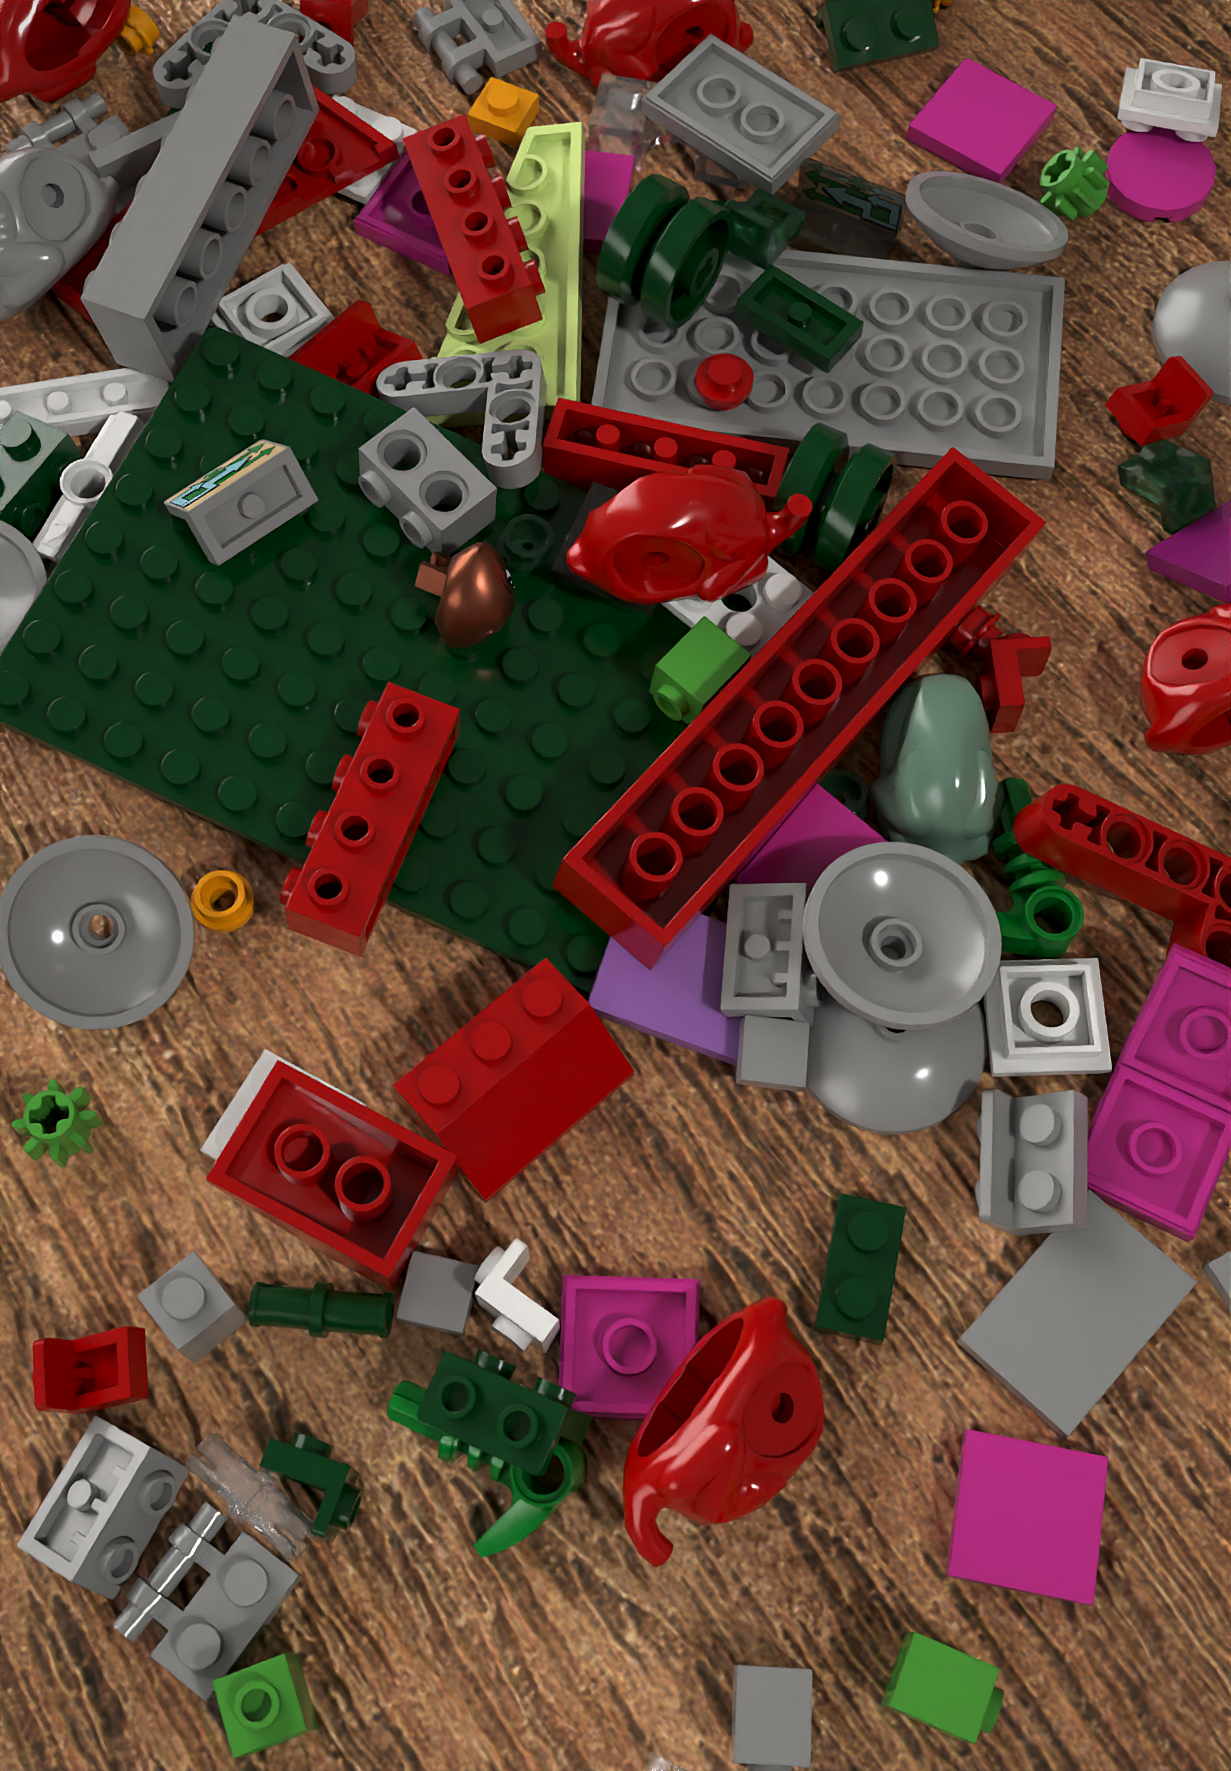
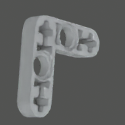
(176, 67)
(515, 388)

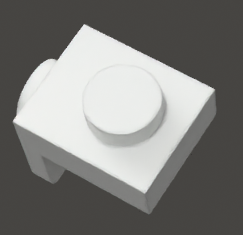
(517, 1316)

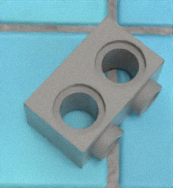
(437, 478)

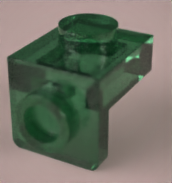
(763, 227)
(1174, 480)

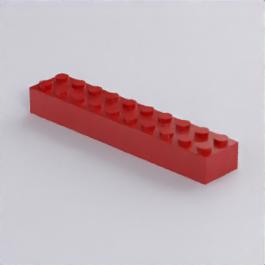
(795, 709)

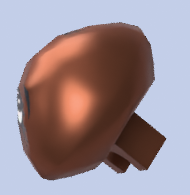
(473, 593)

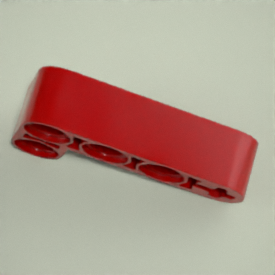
(1072, 832)

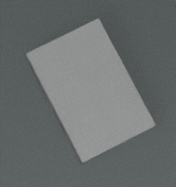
(740, 114)
(1076, 1316)

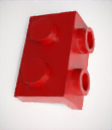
(355, 349)

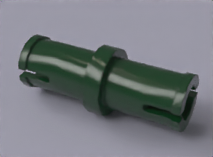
(321, 1309)

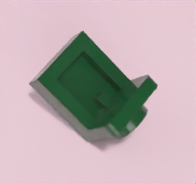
(309, 1463)

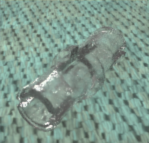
(252, 1496)

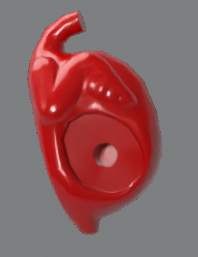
(644, 36)
(55, 44)
(683, 536)
(1189, 685)
(724, 1428)

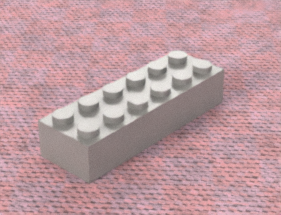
(202, 199)

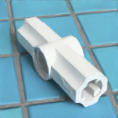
(82, 481)

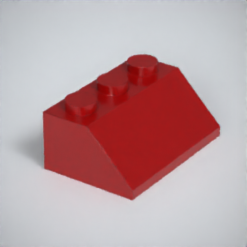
(514, 1079)

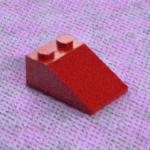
(335, 1174)

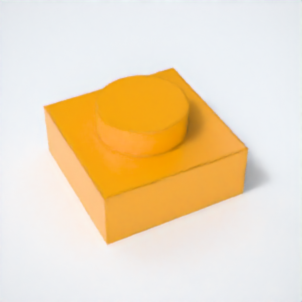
(503, 111)

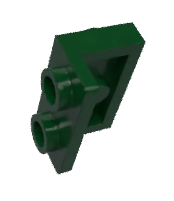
(876, 31)
(31, 471)
(498, 1415)

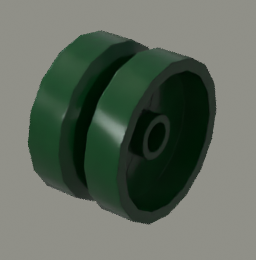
(664, 251)
(843, 494)

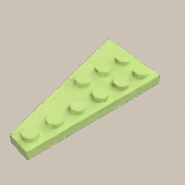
(549, 203)

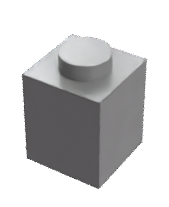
(193, 1307)
(771, 1717)

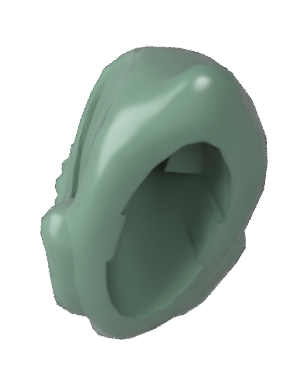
(938, 770)

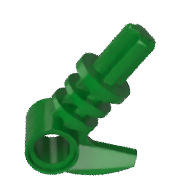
(1035, 890)
(532, 1500)

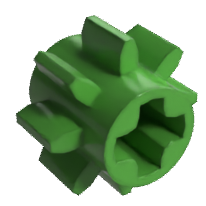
(1074, 183)
(43, 1113)

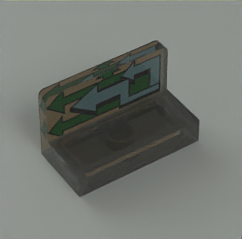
(846, 213)

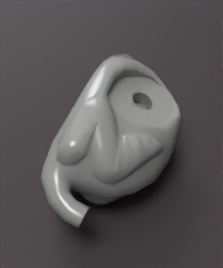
(48, 221)

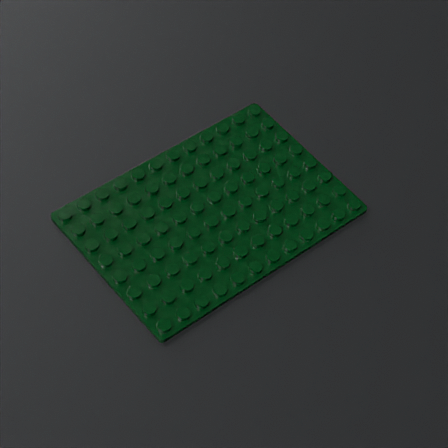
(253, 673)

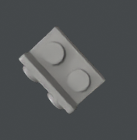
(766, 954)
(1033, 1162)
(103, 1509)

